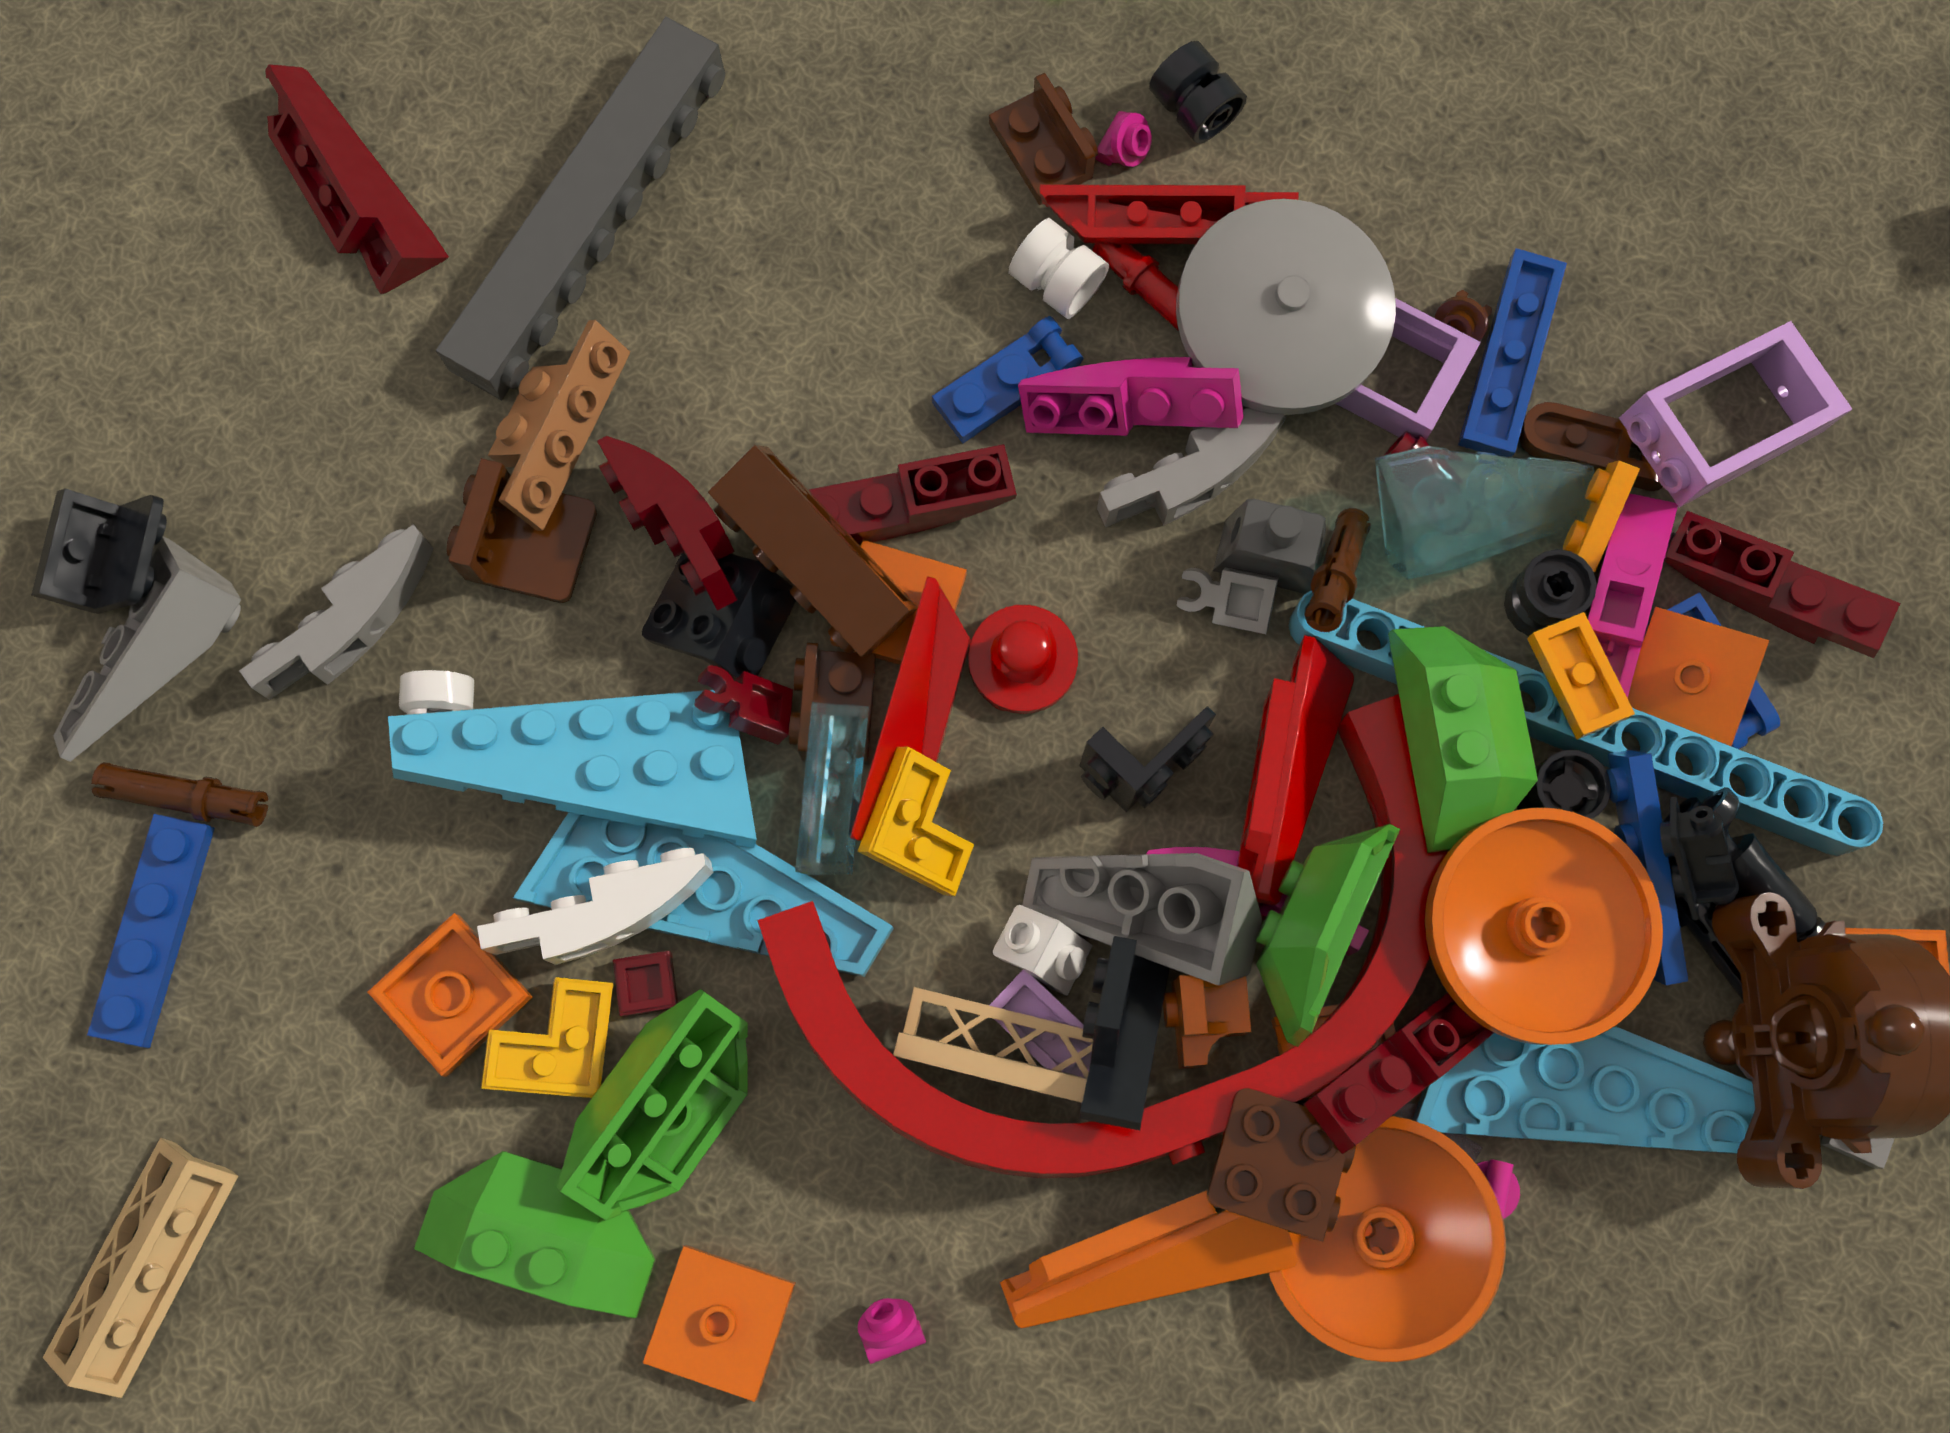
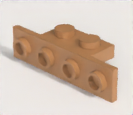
(553, 422)

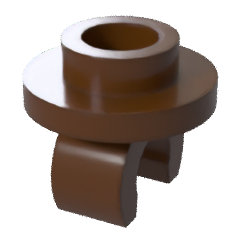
(1465, 315)

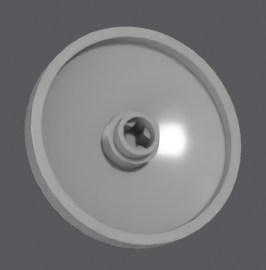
(1289, 302)

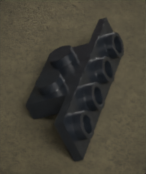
(1122, 1034)

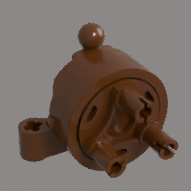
(1835, 1036)

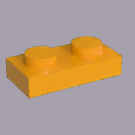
(1608, 495)
(1580, 676)

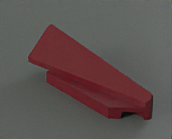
(347, 184)

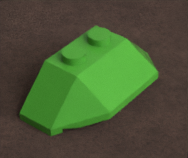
(1461, 732)
(1317, 924)
(658, 1108)
(522, 1232)

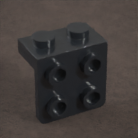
(99, 551)
(729, 638)
(1118, 774)

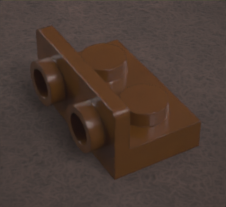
(1045, 138)
(830, 679)

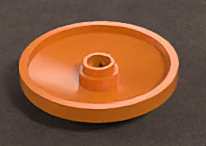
(1544, 926)
(1409, 1250)

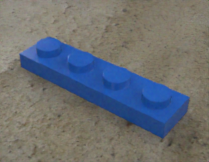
(1512, 354)
(1639, 827)
(151, 931)

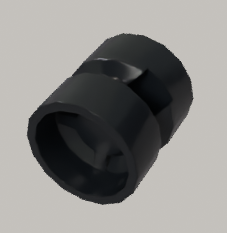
(1193, 87)
(1549, 591)
(1570, 783)

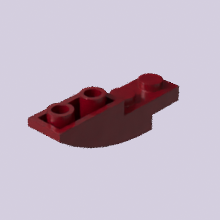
(921, 494)
(670, 512)
(1774, 588)
(1395, 1072)

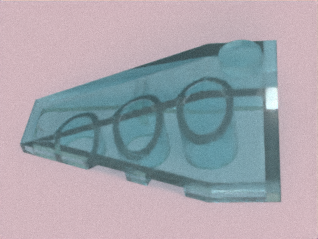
(1466, 507)

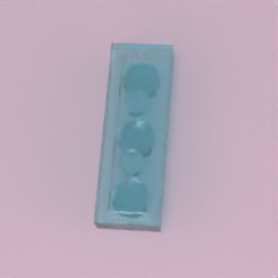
(831, 788)

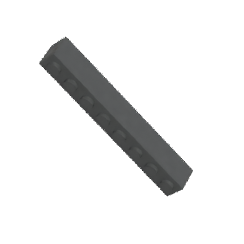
(583, 210)

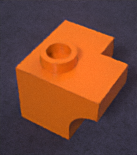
(1205, 1014)

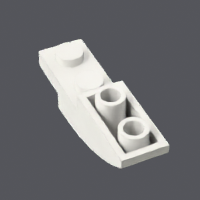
(622, 905)

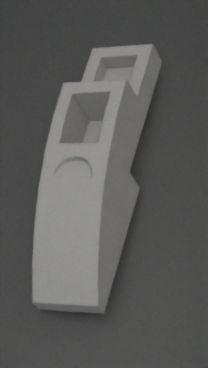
(1185, 483)
(365, 604)

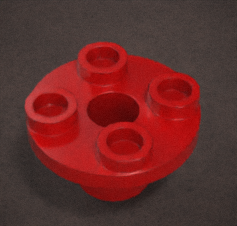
(1023, 659)

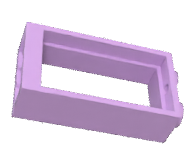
(1435, 340)
(1790, 374)

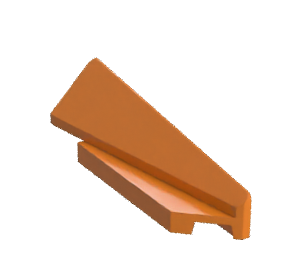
(1148, 1259)

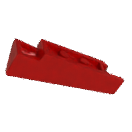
(1147, 211)
(921, 693)
(1289, 762)

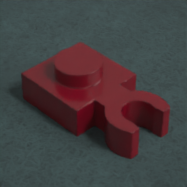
(753, 703)

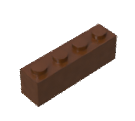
(811, 550)

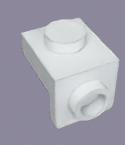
(1043, 948)

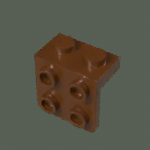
(506, 552)
(1278, 1166)

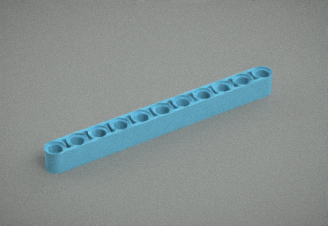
(1711, 760)

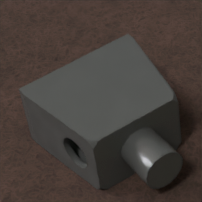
(1273, 543)

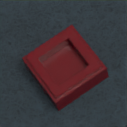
(645, 983)

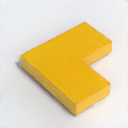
(902, 826)
(565, 1059)

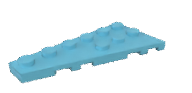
(593, 758)
(726, 907)
(1593, 1093)

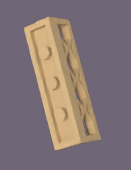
(992, 1066)
(141, 1270)

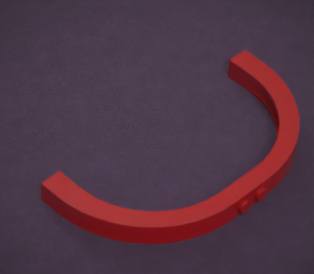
(1176, 1126)

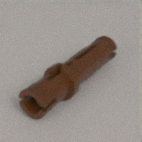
(1335, 580)
(200, 798)

